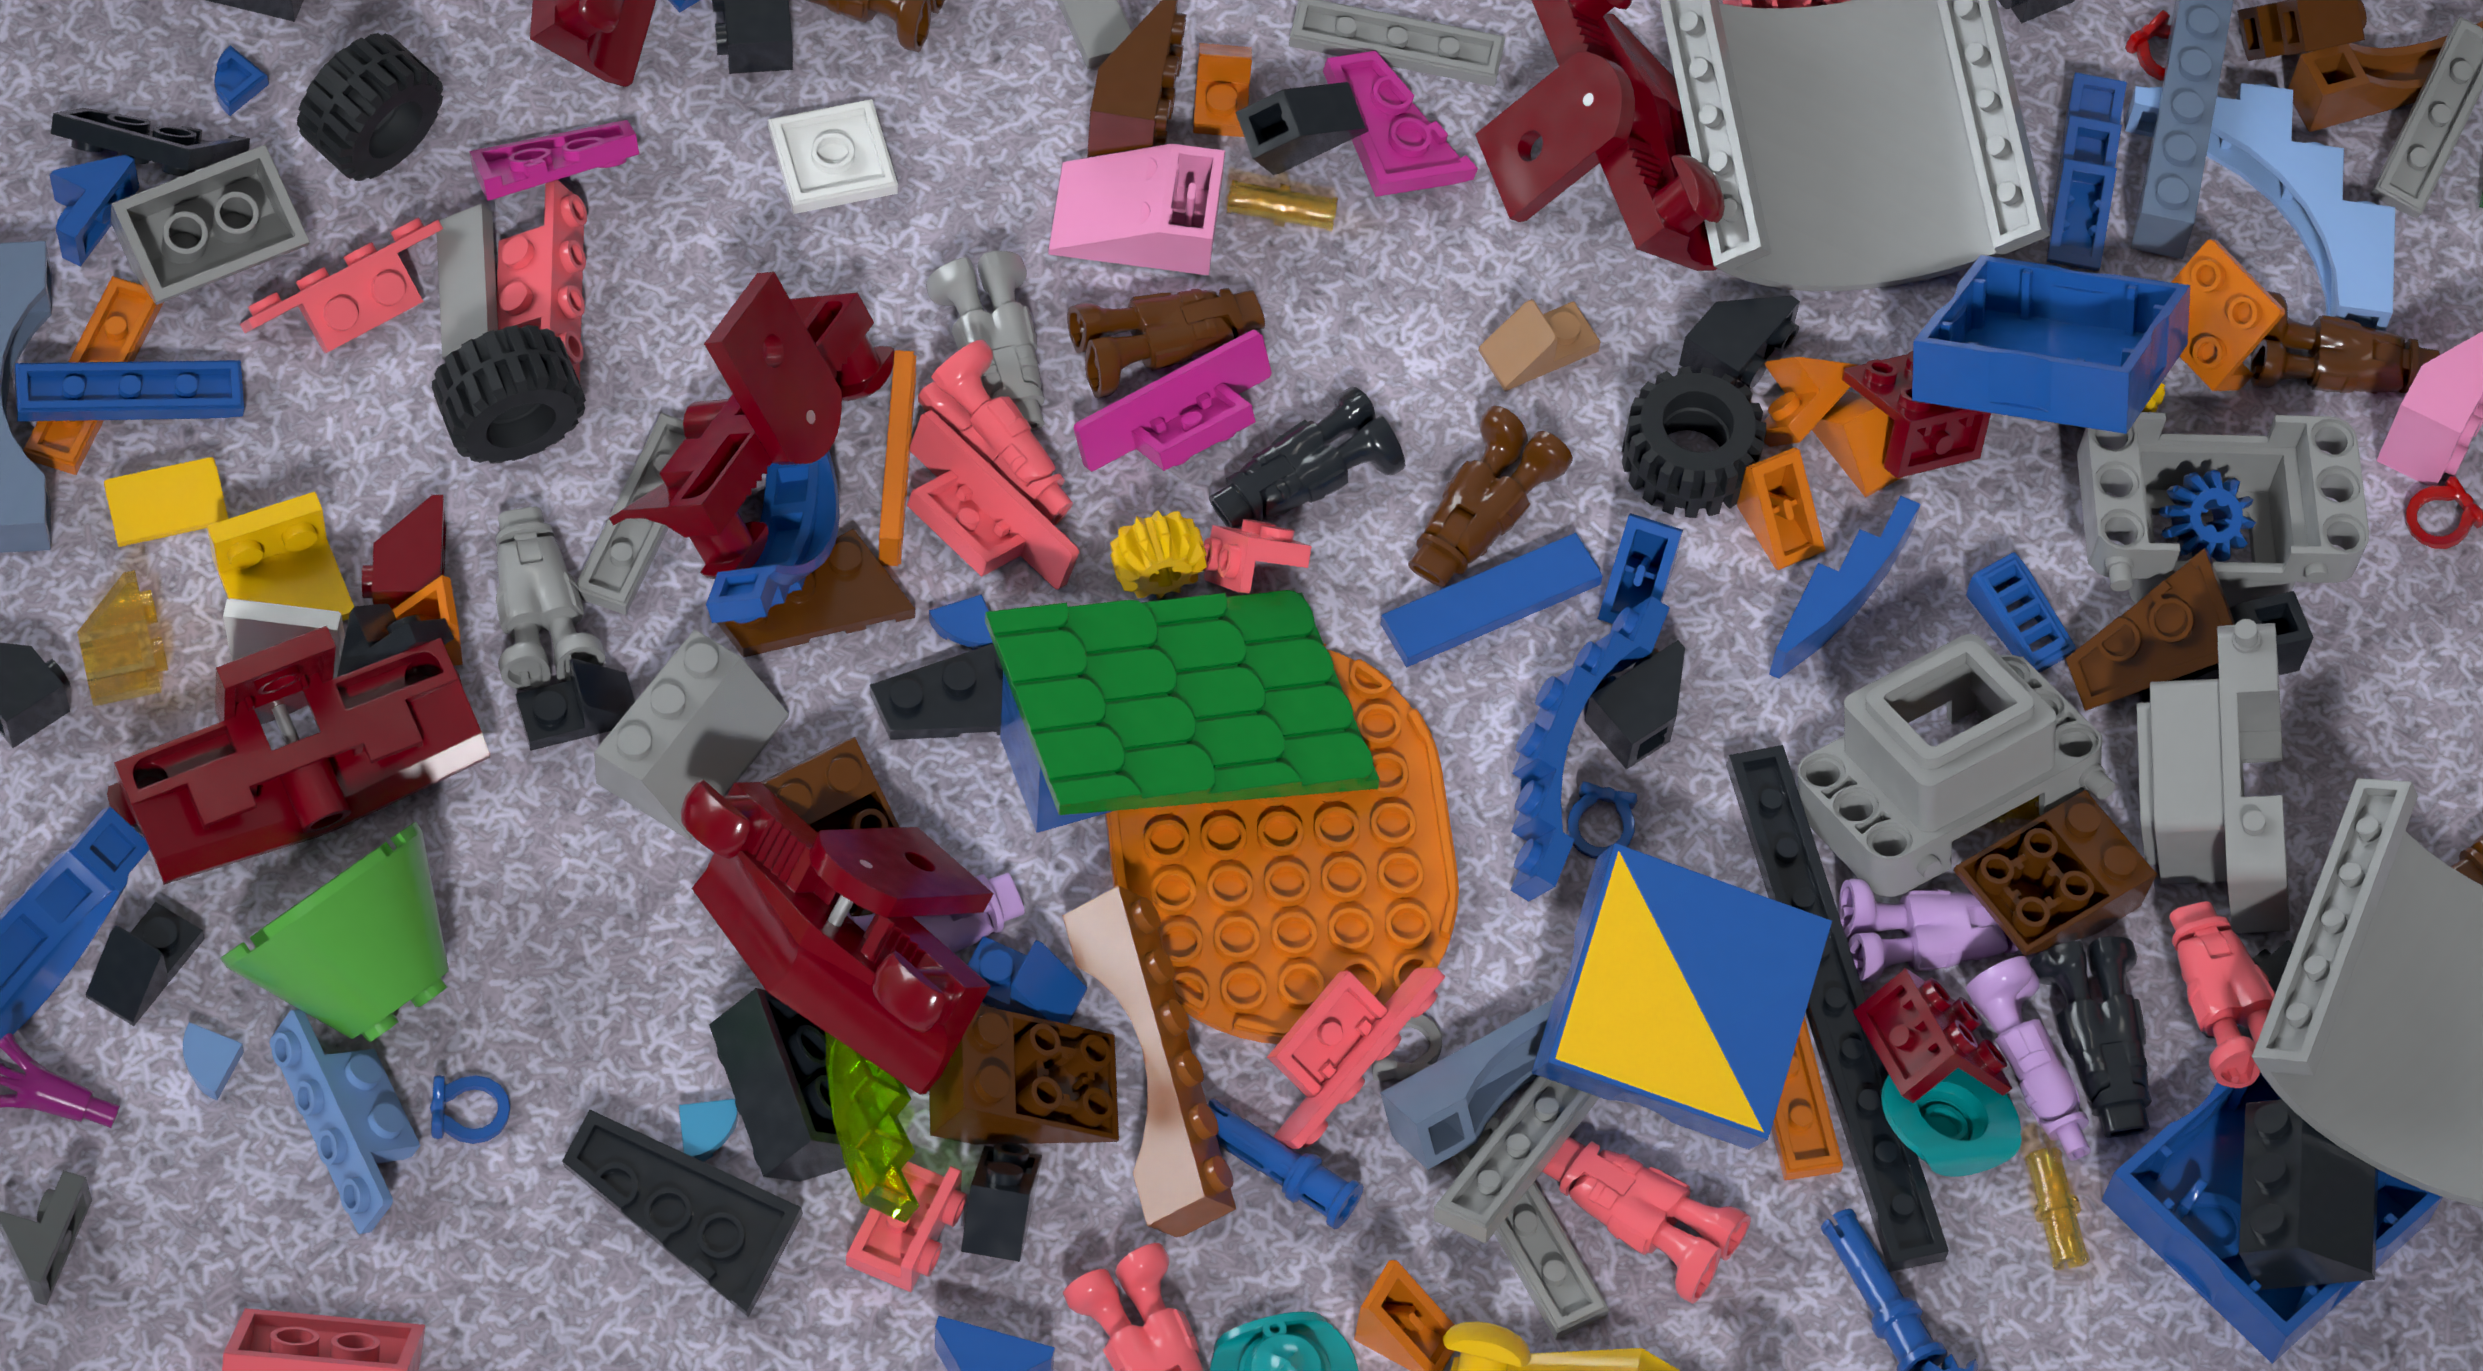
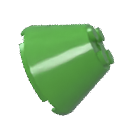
(356, 943)

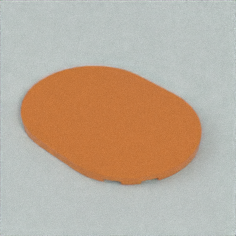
(1293, 889)

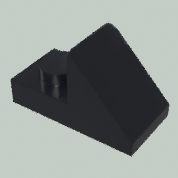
(377, 635)
(575, 708)
(142, 962)

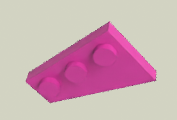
(1402, 146)
(548, 158)

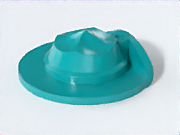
(1956, 1125)
(1284, 1344)

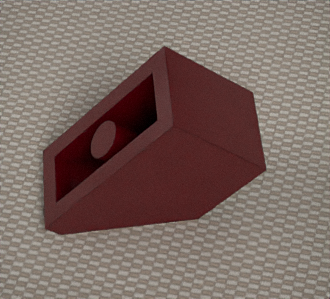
(408, 555)

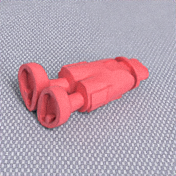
(995, 429)
(2222, 990)
(1642, 1208)
(1164, 1340)

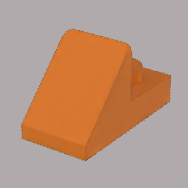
(1221, 88)
(1809, 391)

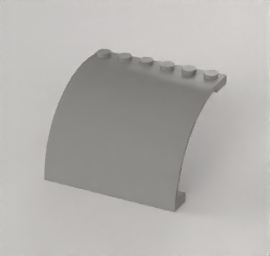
(1855, 139)
(2385, 1003)

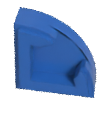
(237, 80)
(962, 622)

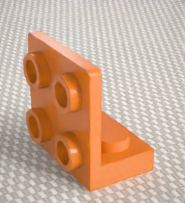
(2226, 317)

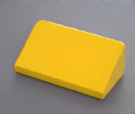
(165, 501)

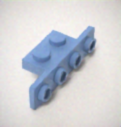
(348, 1114)

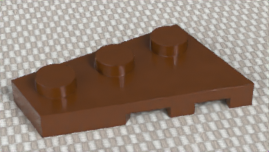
(836, 597)
(2157, 638)

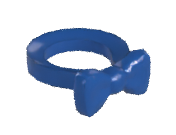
(1589, 796)
(444, 1124)
(2199, 1197)

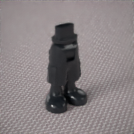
(1304, 468)
(2102, 1037)

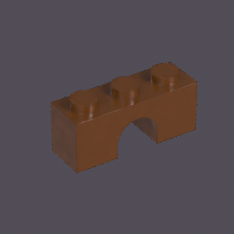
(2300, 26)

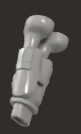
(1006, 330)
(537, 595)

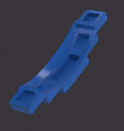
(802, 529)
(1547, 739)
(61, 914)

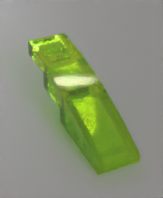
(868, 1129)

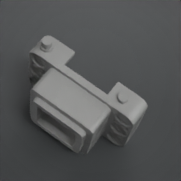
(2279, 471)
(2193, 779)
(1899, 803)

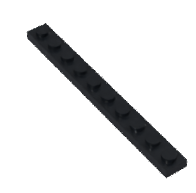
(1795, 876)

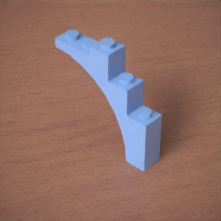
(2304, 181)

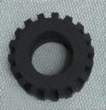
(370, 106)
(508, 394)
(1685, 476)

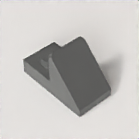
(45, 1245)

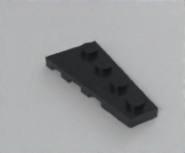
(694, 1211)

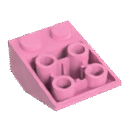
(1141, 208)
(2438, 415)

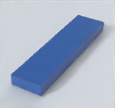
(128, 390)
(1491, 599)

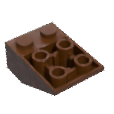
(1137, 85)
(834, 793)
(2059, 876)
(1027, 1083)

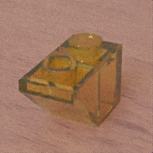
(117, 646)

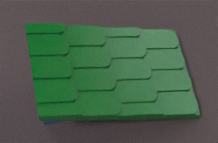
(1172, 705)

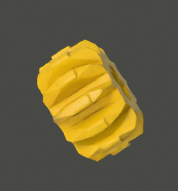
(1158, 554)

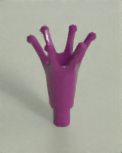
(48, 1091)

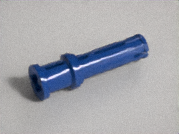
(1298, 1174)
(1894, 1316)

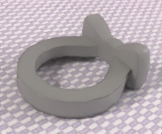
(1389, 1068)

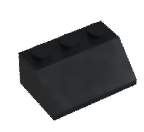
(779, 1086)
(2303, 1204)

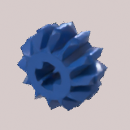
(2196, 498)

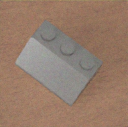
(207, 225)
(692, 723)

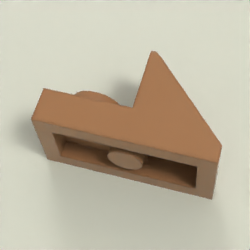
(1537, 343)

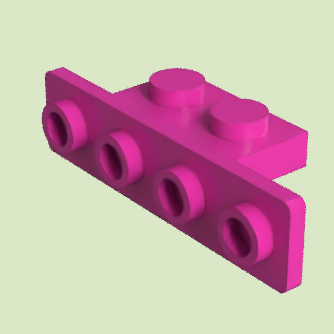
(1181, 410)

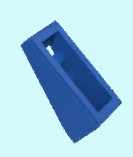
(2021, 587)

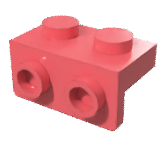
(1234, 551)
(902, 1250)

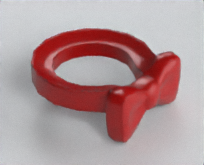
(2139, 44)
(2451, 491)

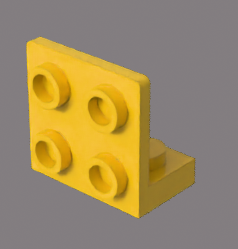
(280, 557)

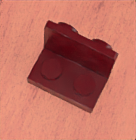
(1922, 433)
(1928, 1036)

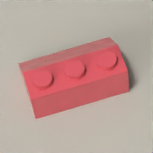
(321, 1343)

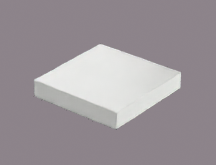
(832, 156)
(260, 625)

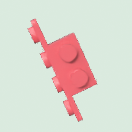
(544, 272)
(355, 298)
(981, 510)
(1338, 1044)

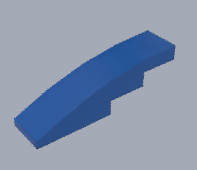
(2086, 172)
(1838, 595)

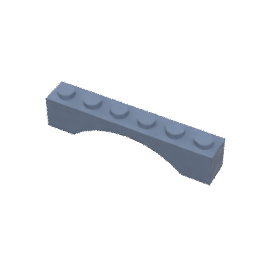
(2182, 127)
(23, 310)
(1455, 1098)

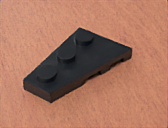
(176, 148)
(943, 697)

